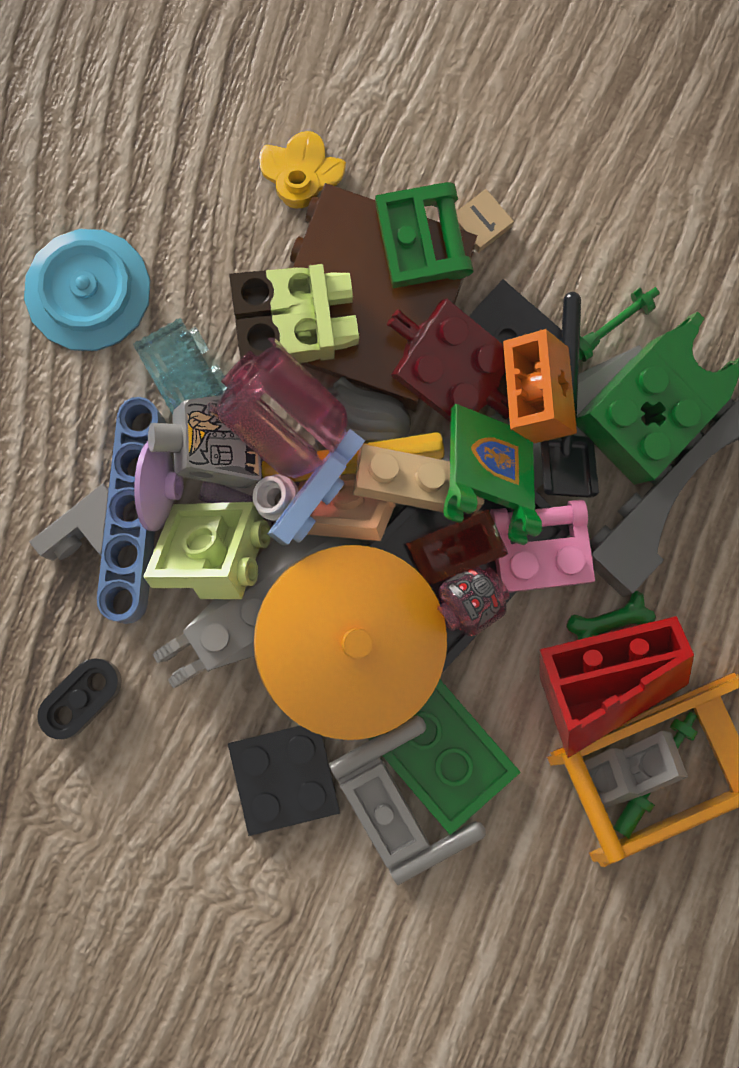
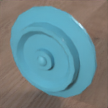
(87, 290)

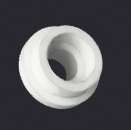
(265, 494)

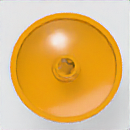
(350, 642)

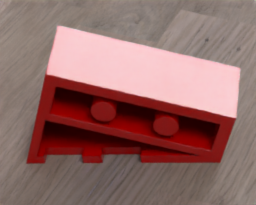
(612, 678)

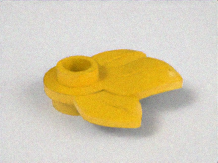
(300, 168)

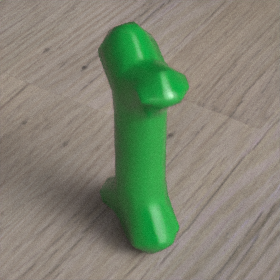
(632, 613)

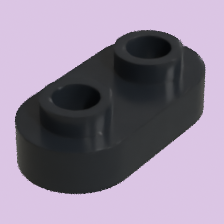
(80, 696)

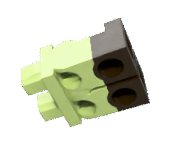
(294, 311)

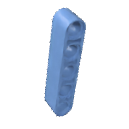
(117, 531)

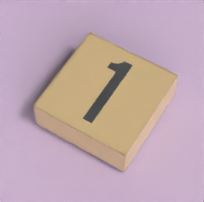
(484, 218)

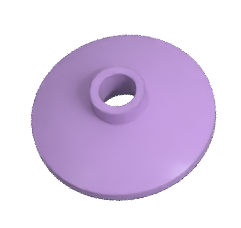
(155, 488)

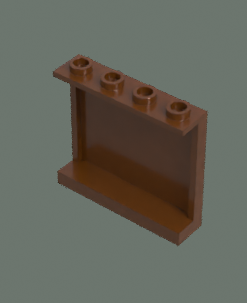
(348, 239)

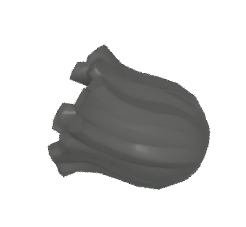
(371, 413)

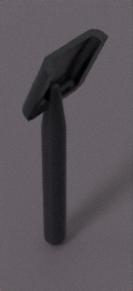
(570, 460)

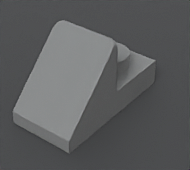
(82, 520)

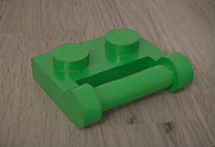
(409, 239)

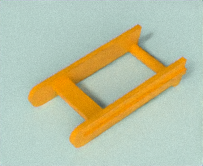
(724, 743)

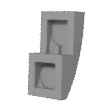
(636, 769)

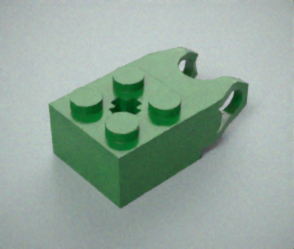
(669, 392)

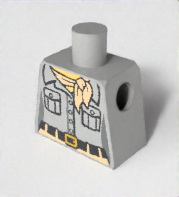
(205, 446)

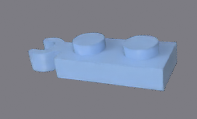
(320, 486)

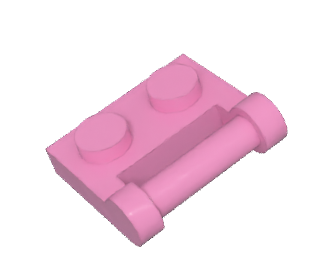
(551, 561)

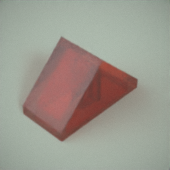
(457, 547)

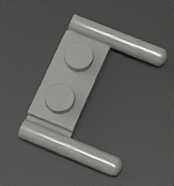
(386, 812)

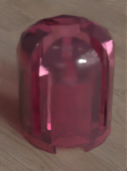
(263, 427)

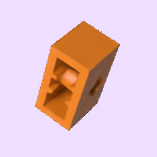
(539, 387)

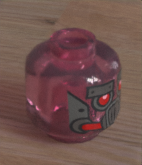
(473, 600)

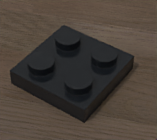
(283, 779)

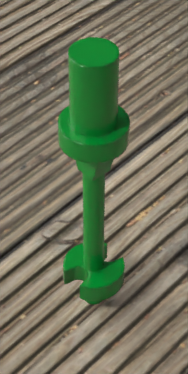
(640, 301)
(638, 806)

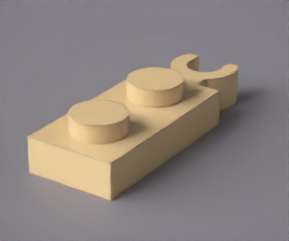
(403, 478)

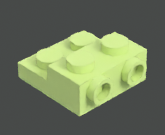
(209, 549)

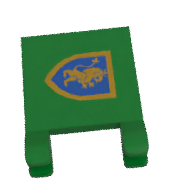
(493, 465)

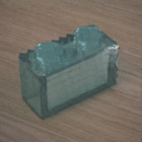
(177, 364)

